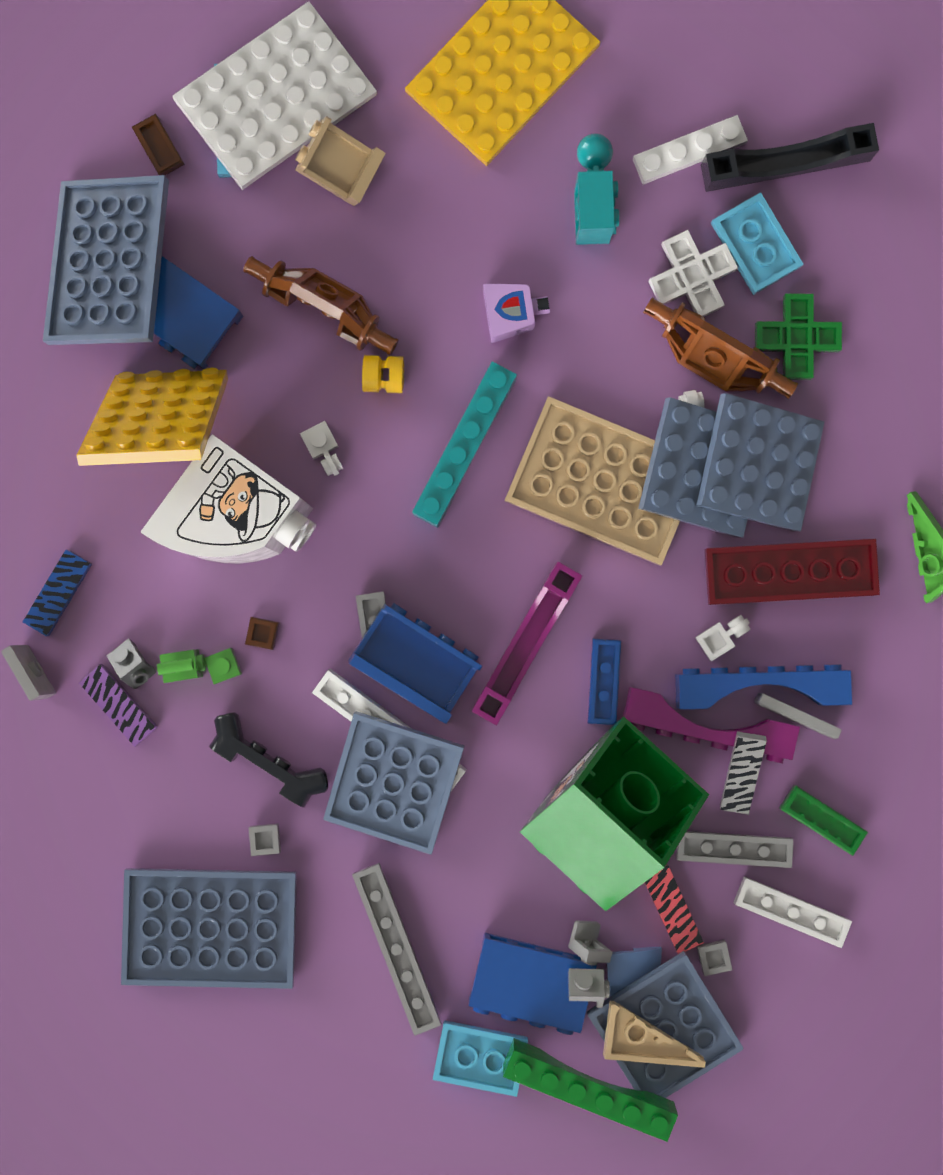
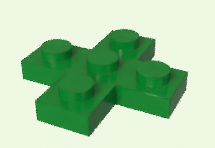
(798, 336)

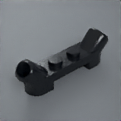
(297, 786)

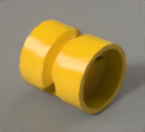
(373, 374)

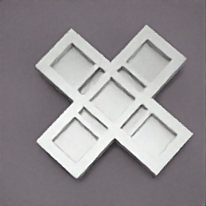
(693, 274)

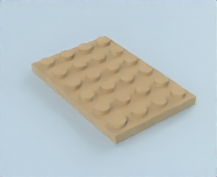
(591, 481)

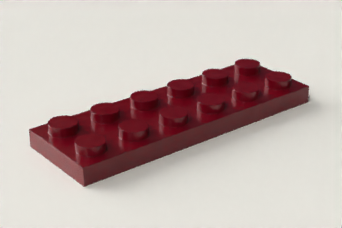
(792, 571)

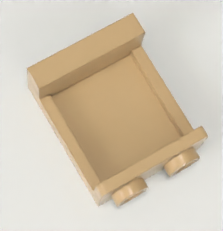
(338, 161)

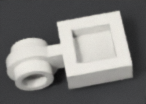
(320, 442)
(716, 640)

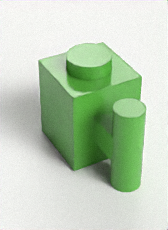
(181, 665)

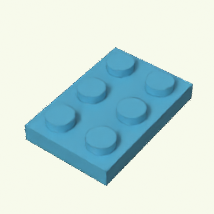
(757, 243)
(474, 1058)

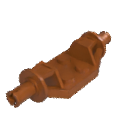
(326, 294)
(716, 354)

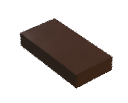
(158, 145)

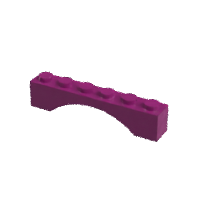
(526, 643)
(651, 710)

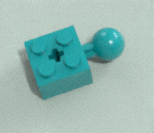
(595, 192)

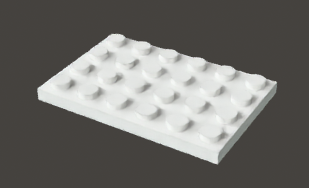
(271, 92)

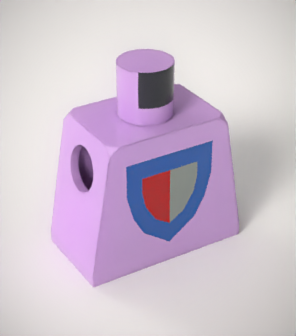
(511, 309)

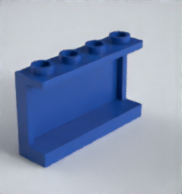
(190, 316)
(415, 662)
(527, 984)

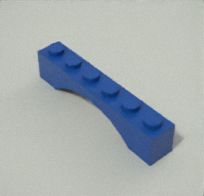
(823, 687)

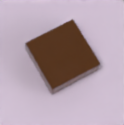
(262, 633)

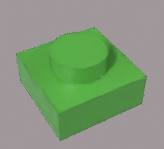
(223, 666)

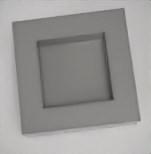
(264, 839)
(714, 957)

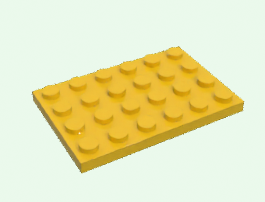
(501, 71)
(154, 417)

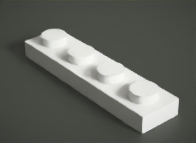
(689, 149)
(792, 912)

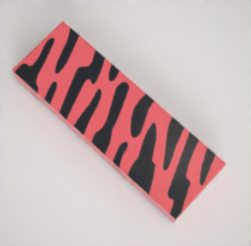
(673, 911)

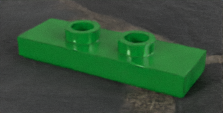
(823, 820)

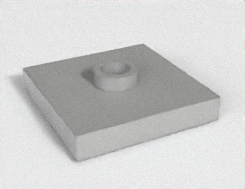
(28, 672)

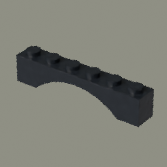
(831, 151)

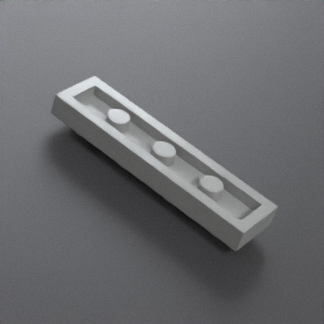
(736, 849)

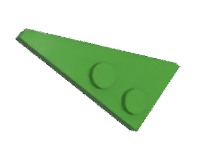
(928, 546)

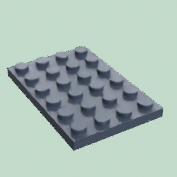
(106, 261)
(208, 928)

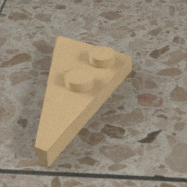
(637, 1040)

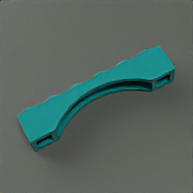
(464, 444)

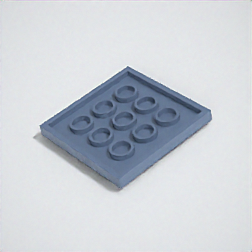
(760, 462)
(678, 469)
(393, 782)
(682, 1007)

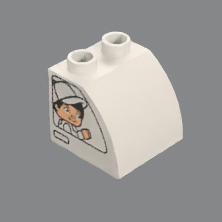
(229, 511)

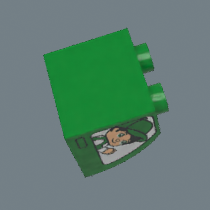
(616, 815)

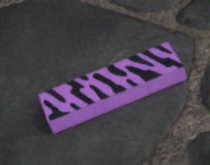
(118, 705)

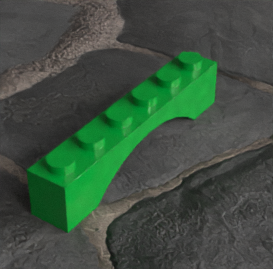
(627, 1106)

